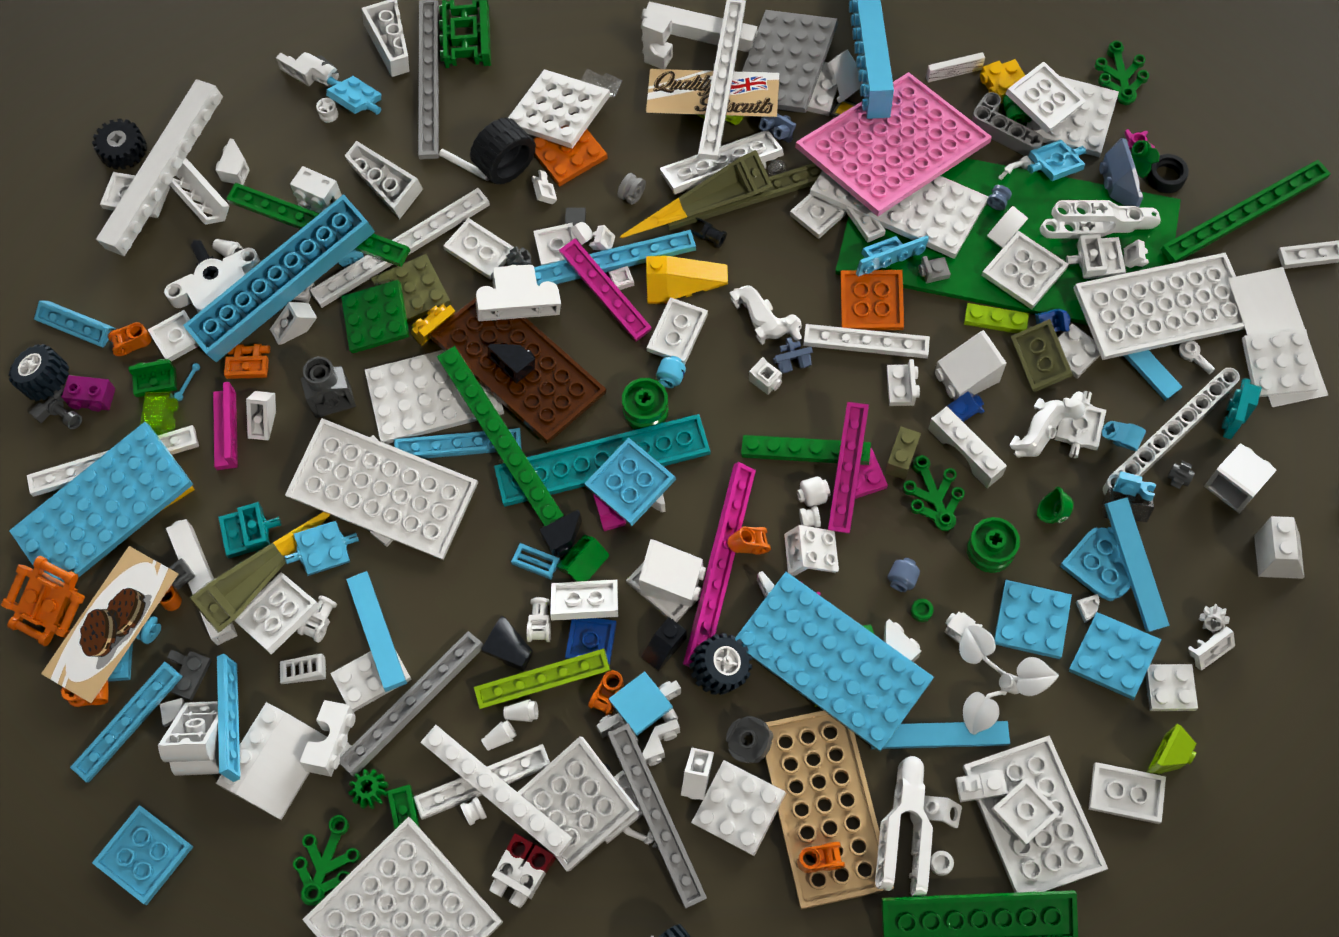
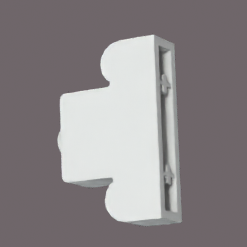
(516, 295)

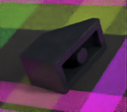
(512, 360)
(562, 534)
(664, 644)

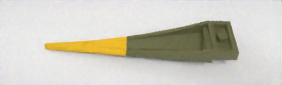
(731, 184)
(234, 590)

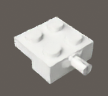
(1098, 257)

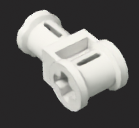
(317, 624)
(539, 624)

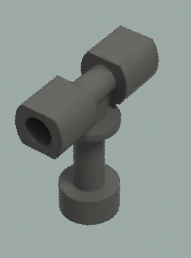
(54, 406)

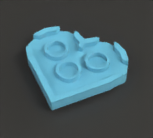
(1098, 564)

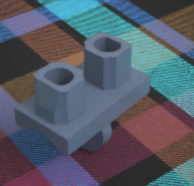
(779, 126)
(802, 355)

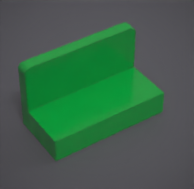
(583, 559)

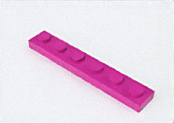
(605, 290)
(848, 467)

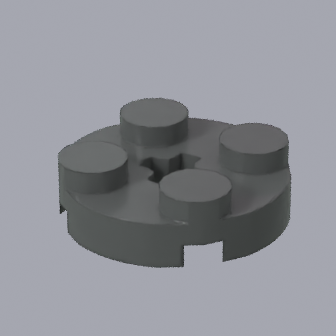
(761, 739)

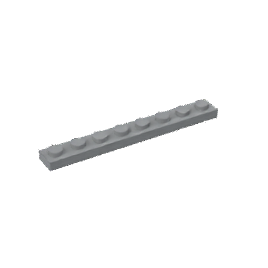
(410, 704)
(656, 816)

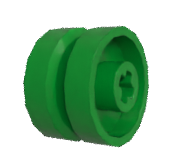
(644, 403)
(993, 545)

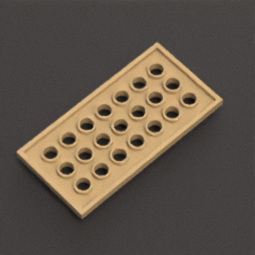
(791, 823)

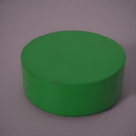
(922, 610)

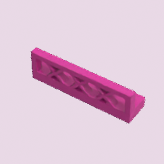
(225, 428)

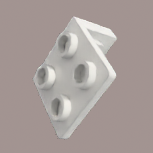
(810, 549)

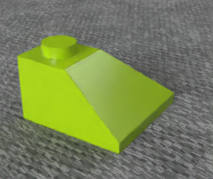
(1173, 752)

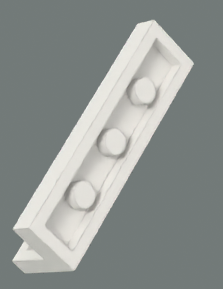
(202, 192)

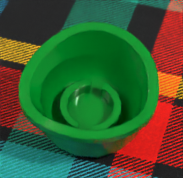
(1055, 507)

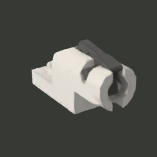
(308, 68)

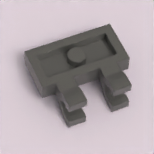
(193, 671)

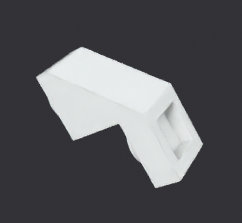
(654, 751)

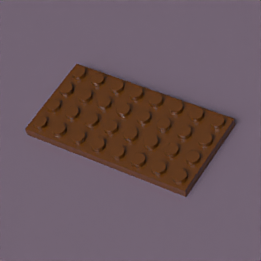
(543, 399)

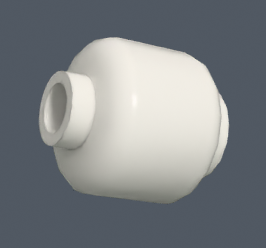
(813, 491)

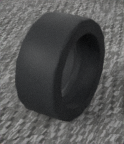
(1167, 186)

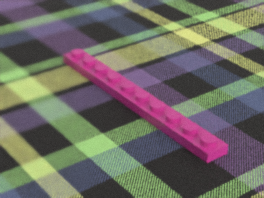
(721, 558)

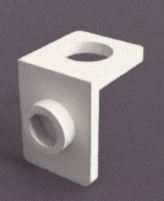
(939, 810)

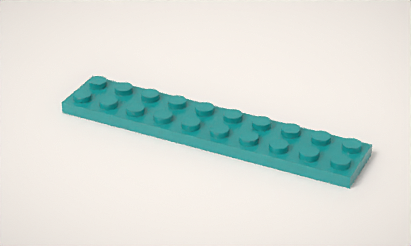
(574, 465)

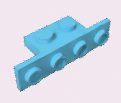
(889, 252)

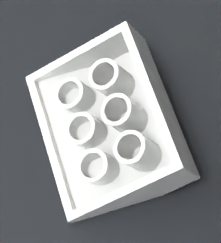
(271, 761)

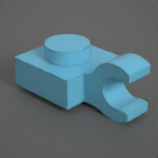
(1133, 484)

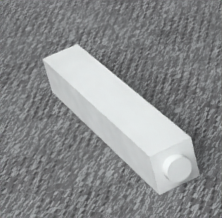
(699, 25)
(188, 548)

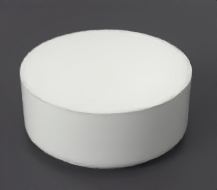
(941, 863)

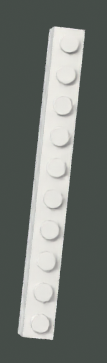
(159, 168)

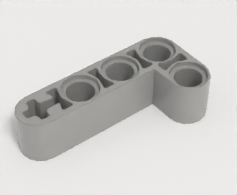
(1003, 128)

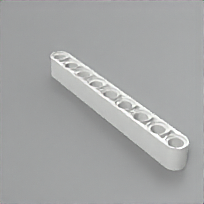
(1178, 426)

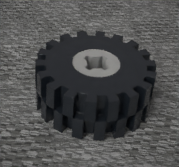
(120, 154)

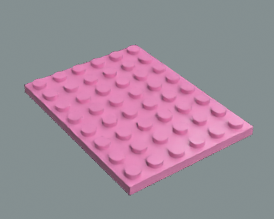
(894, 156)

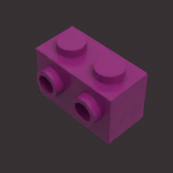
(88, 393)

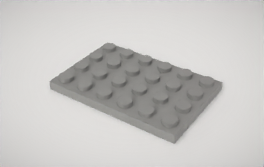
(796, 50)

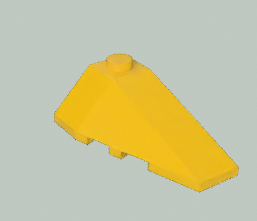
(681, 277)

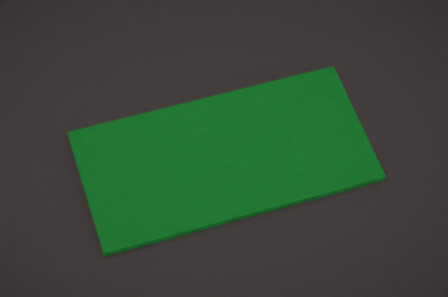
(1035, 198)

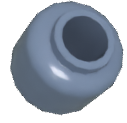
(903, 575)

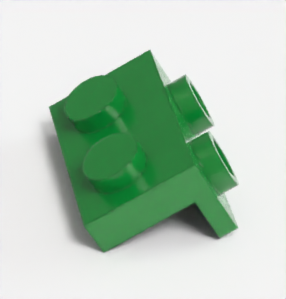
(153, 377)

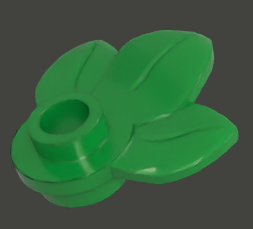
(1143, 157)

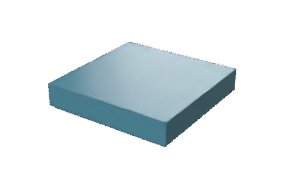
(640, 703)

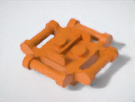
(44, 600)

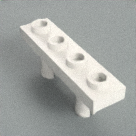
(613, 722)

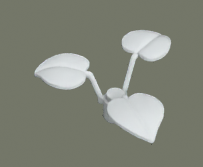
(1032, 679)

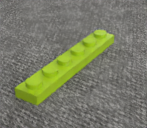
(542, 678)

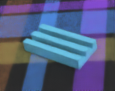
(547, 574)

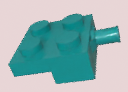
(1240, 407)
(246, 530)

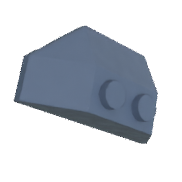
(1121, 175)

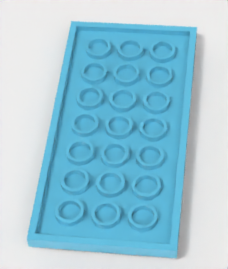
(103, 504)
(833, 661)

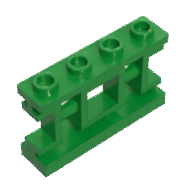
(479, 30)

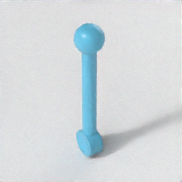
(179, 395)

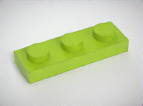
(996, 318)

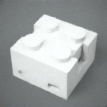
(314, 190)

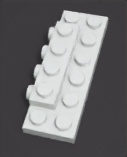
(694, 170)

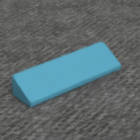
(73, 323)

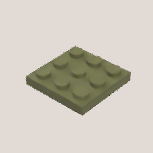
(419, 286)

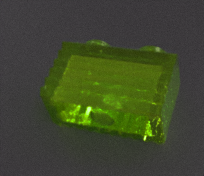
(159, 411)

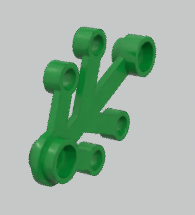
(1115, 51)
(933, 495)
(324, 864)

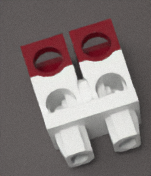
(521, 869)

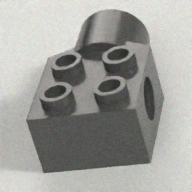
(326, 387)

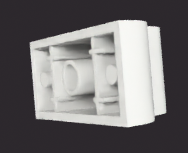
(192, 740)

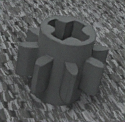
(518, 257)
(1181, 474)

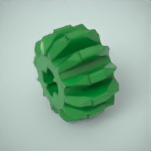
(377, 785)

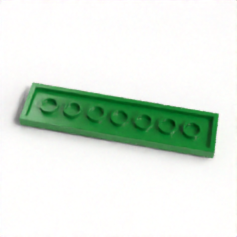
(982, 915)

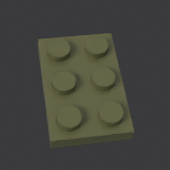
(1042, 355)

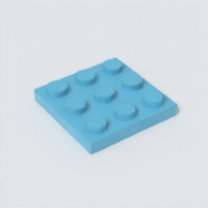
(630, 481)
(1032, 619)
(1115, 655)
(142, 855)

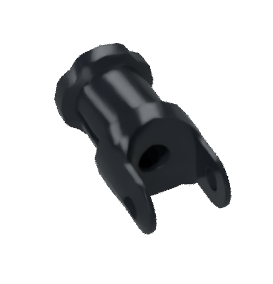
(710, 233)

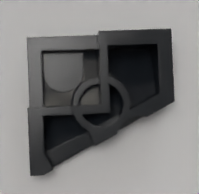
(507, 645)

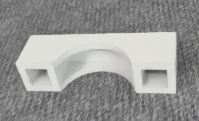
(983, 461)

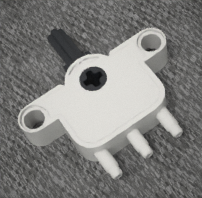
(210, 277)

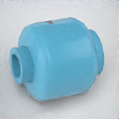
(670, 371)

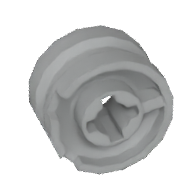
(631, 188)

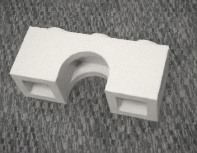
(655, 32)
(324, 756)

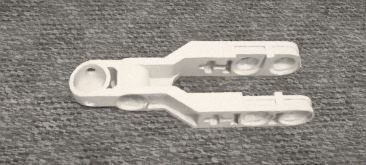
(1112, 220)
(907, 798)

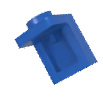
(1058, 317)
(966, 406)

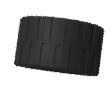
(502, 150)

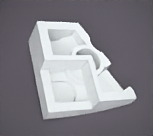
(844, 75)

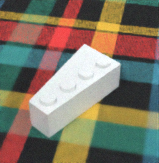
(386, 31)
(387, 180)

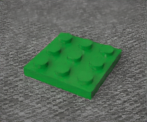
(375, 316)

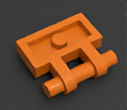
(247, 366)

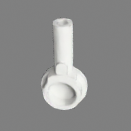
(1191, 352)

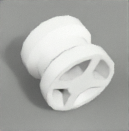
(328, 105)
(810, 517)
(473, 811)

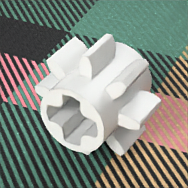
(1214, 612)

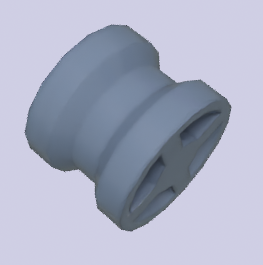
(999, 197)

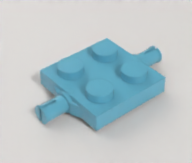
(354, 95)
(1056, 160)
(321, 548)

